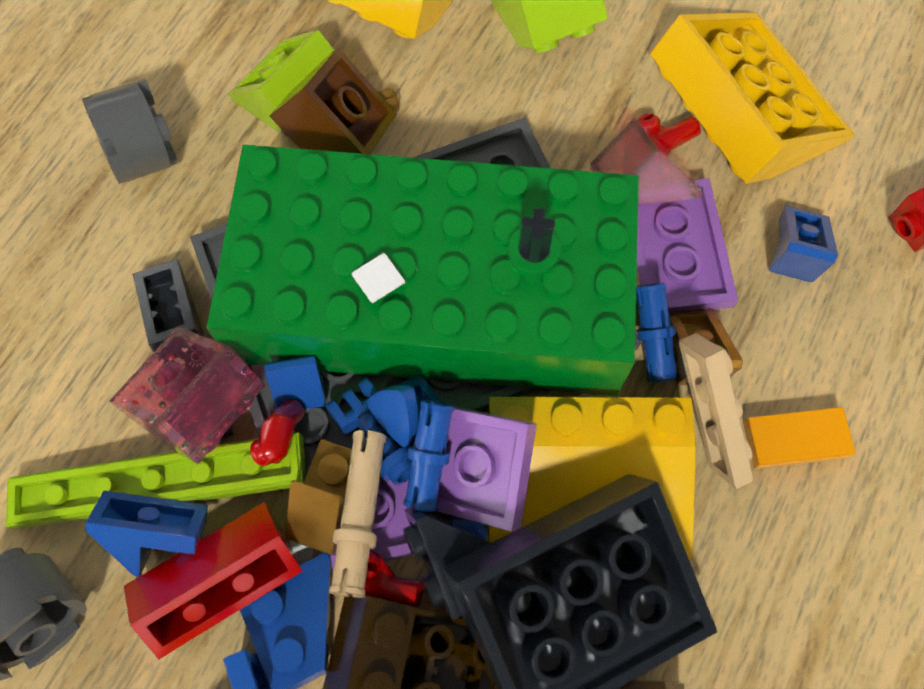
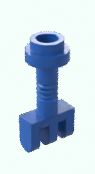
(395, 461)

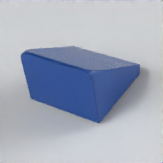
(296, 380)

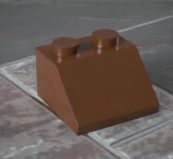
(334, 109)

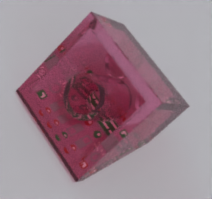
(189, 393)

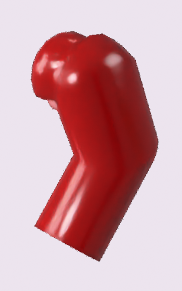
(674, 135)
(277, 434)
(385, 585)

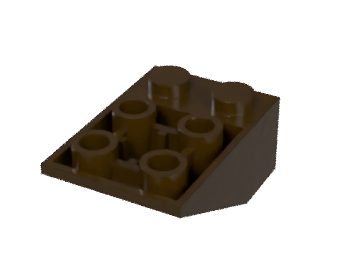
(403, 648)

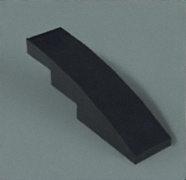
(166, 305)

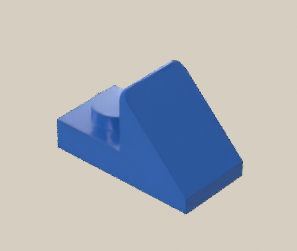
(804, 245)
(136, 524)

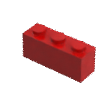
(206, 587)

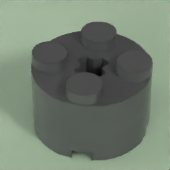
(130, 131)
(35, 609)

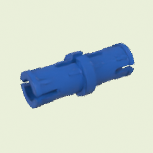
(656, 332)
(428, 455)

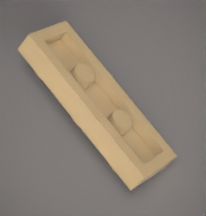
(717, 409)

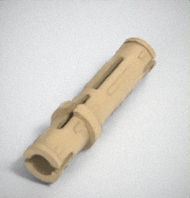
(355, 532)

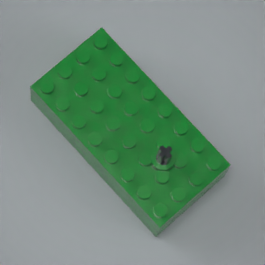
(501, 266)

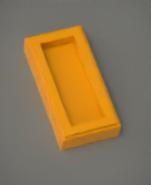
(799, 437)

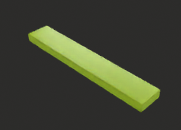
(74, 491)

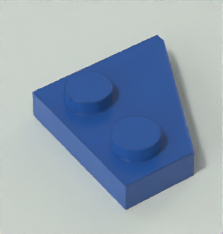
(293, 625)

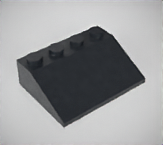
(584, 593)

